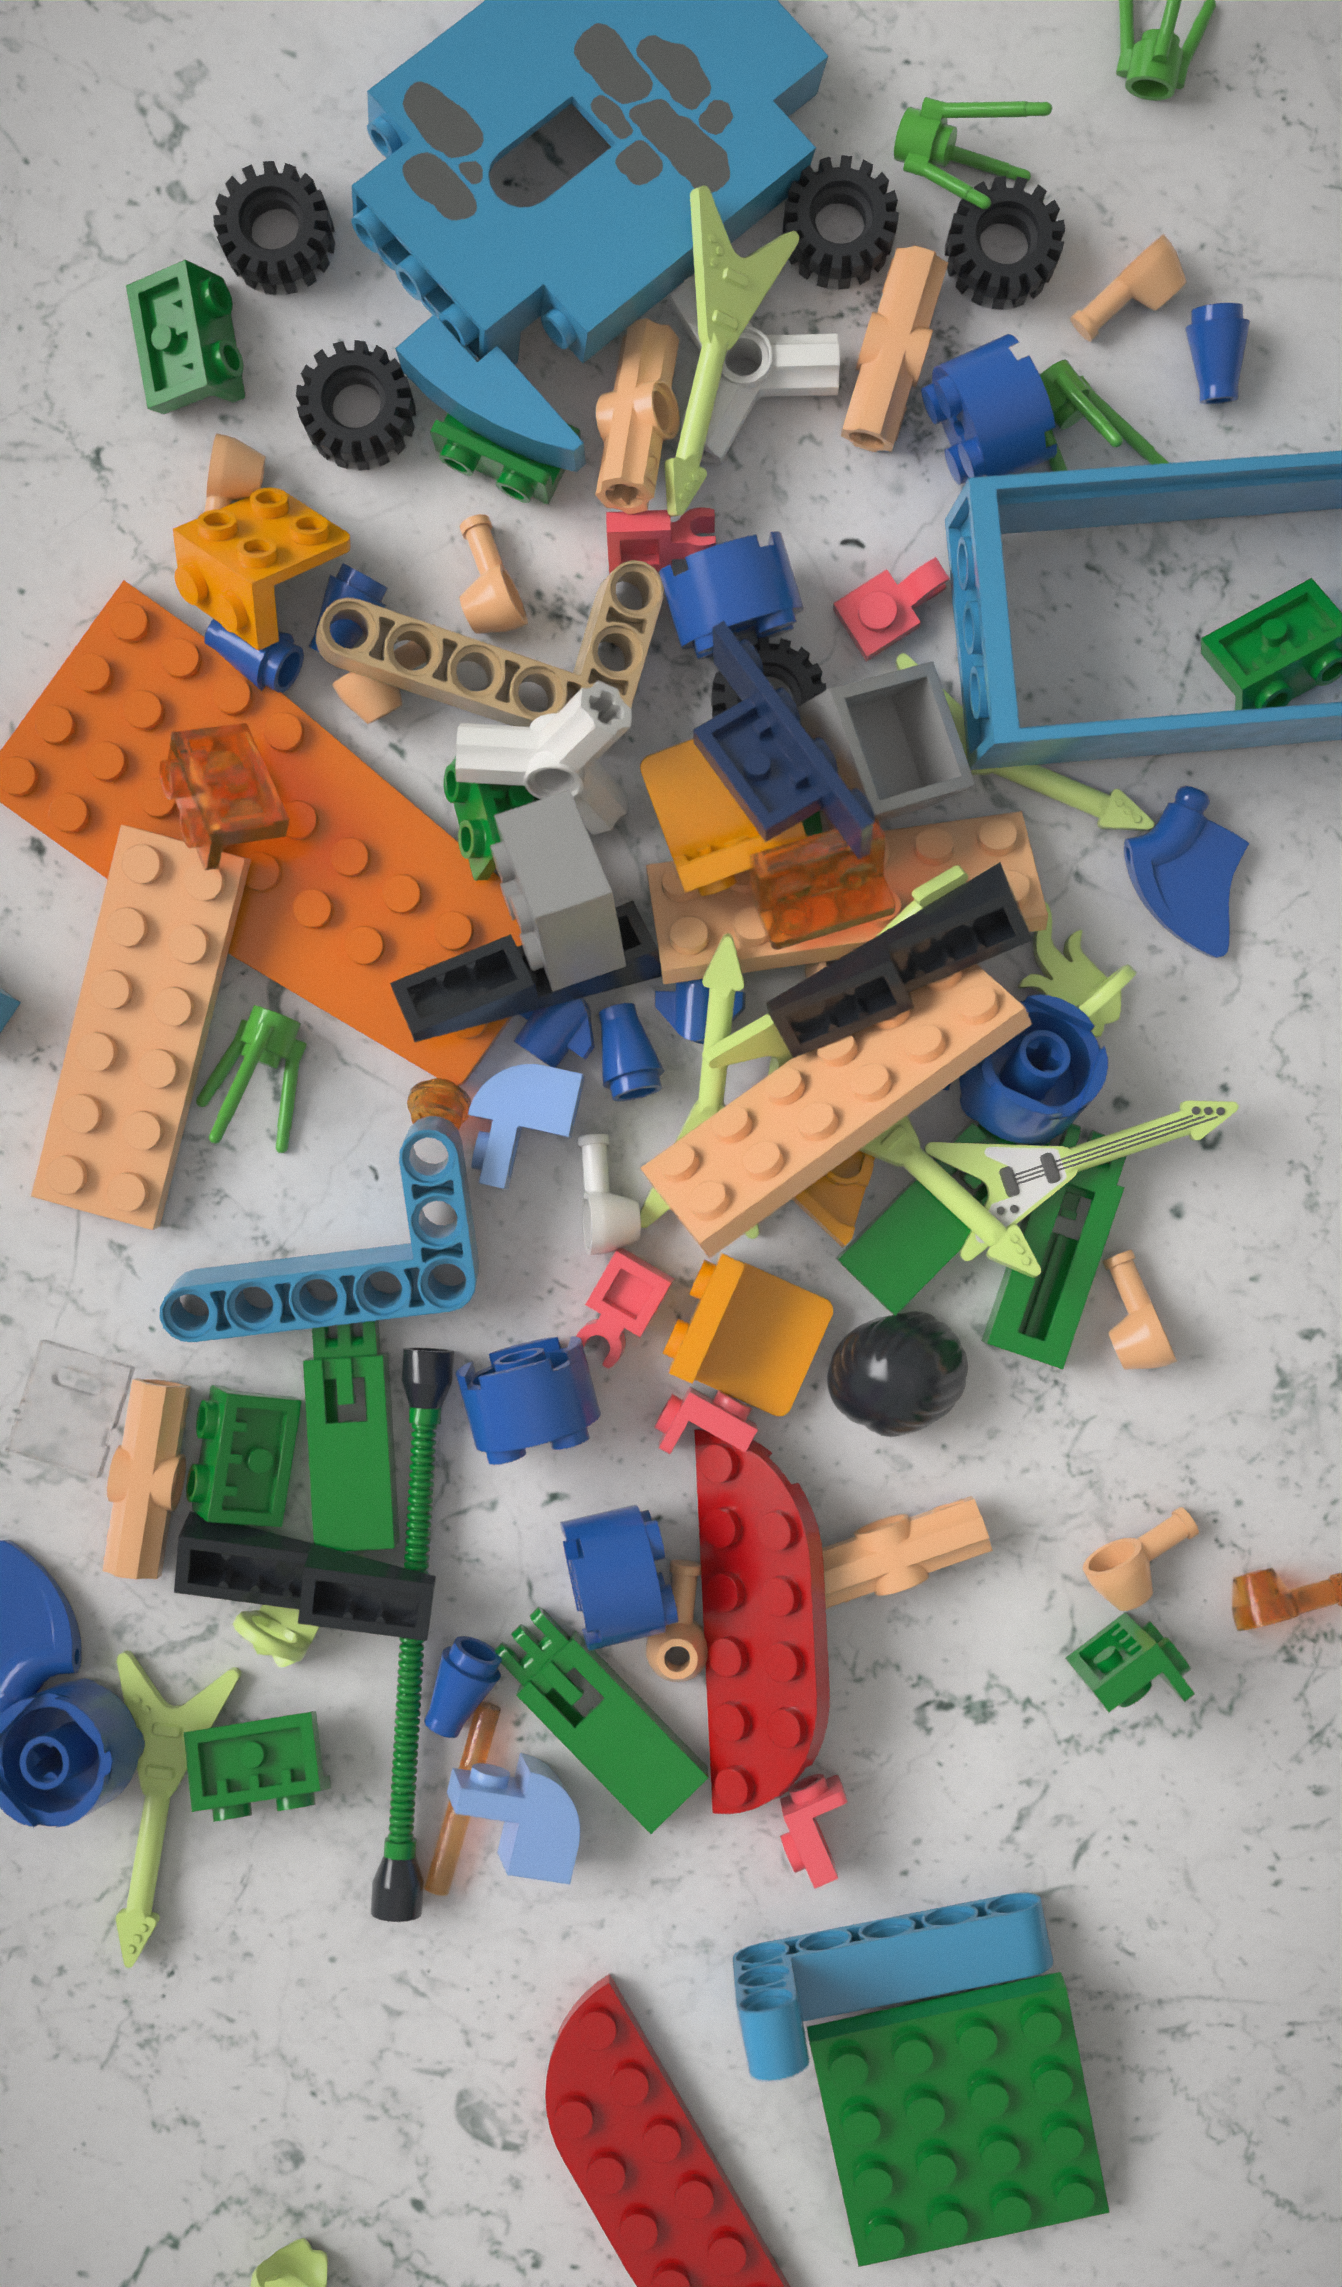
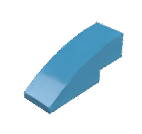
(488, 396)

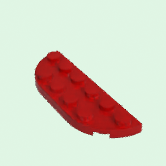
(759, 1624)
(645, 2156)

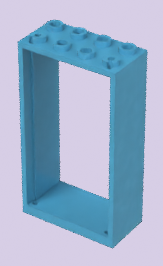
(1102, 499)

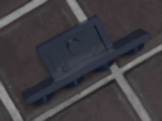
(771, 759)

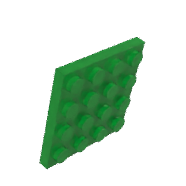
(959, 2118)

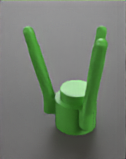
(1156, 62)
(928, 141)
(1074, 399)
(265, 1041)

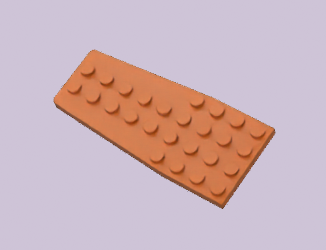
(329, 910)

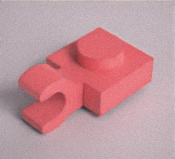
(656, 539)
(883, 612)

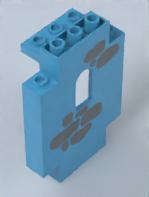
(669, 84)

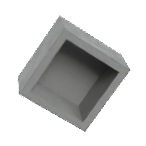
(892, 739)
(557, 891)

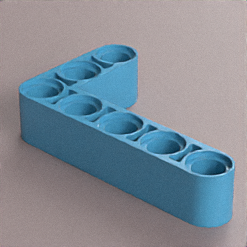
(349, 1270)
(878, 1966)

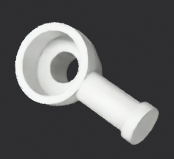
(607, 1218)

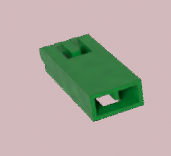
(913, 1235)
(1043, 1312)
(351, 1459)
(619, 1738)

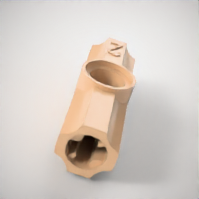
(894, 349)
(637, 417)
(146, 1479)
(903, 1551)

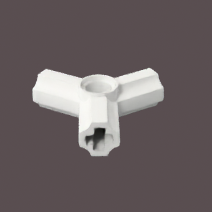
(785, 368)
(554, 754)

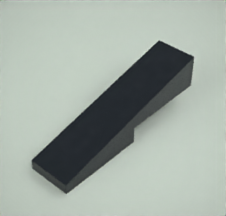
(879, 975)
(499, 983)
(320, 1582)

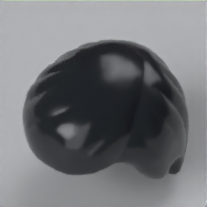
(898, 1373)

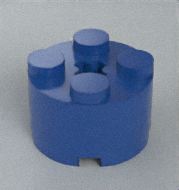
(991, 411)
(733, 584)
(1039, 1077)
(529, 1399)
(616, 1576)
(66, 1753)

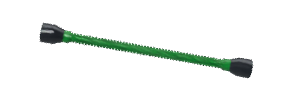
(399, 1881)

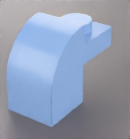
(516, 1099)
(537, 1812)

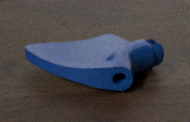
(1187, 872)
(35, 1627)

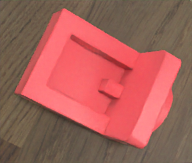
(719, 1416)
(805, 1841)

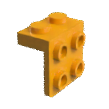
(241, 551)
(702, 820)
(748, 1334)

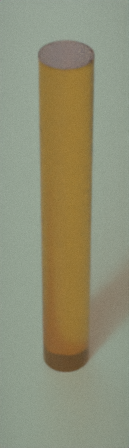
(455, 1825)

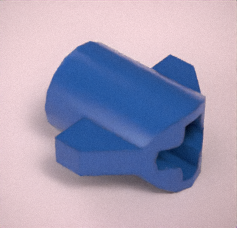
(688, 1008)
(556, 1030)

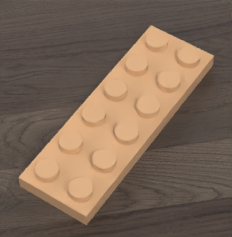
(693, 925)
(139, 1029)
(828, 1107)

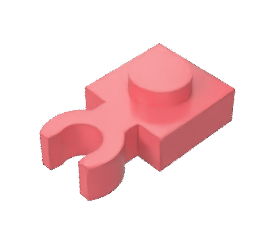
(626, 1300)

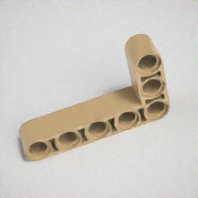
(504, 669)

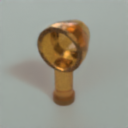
(1264, 1599)

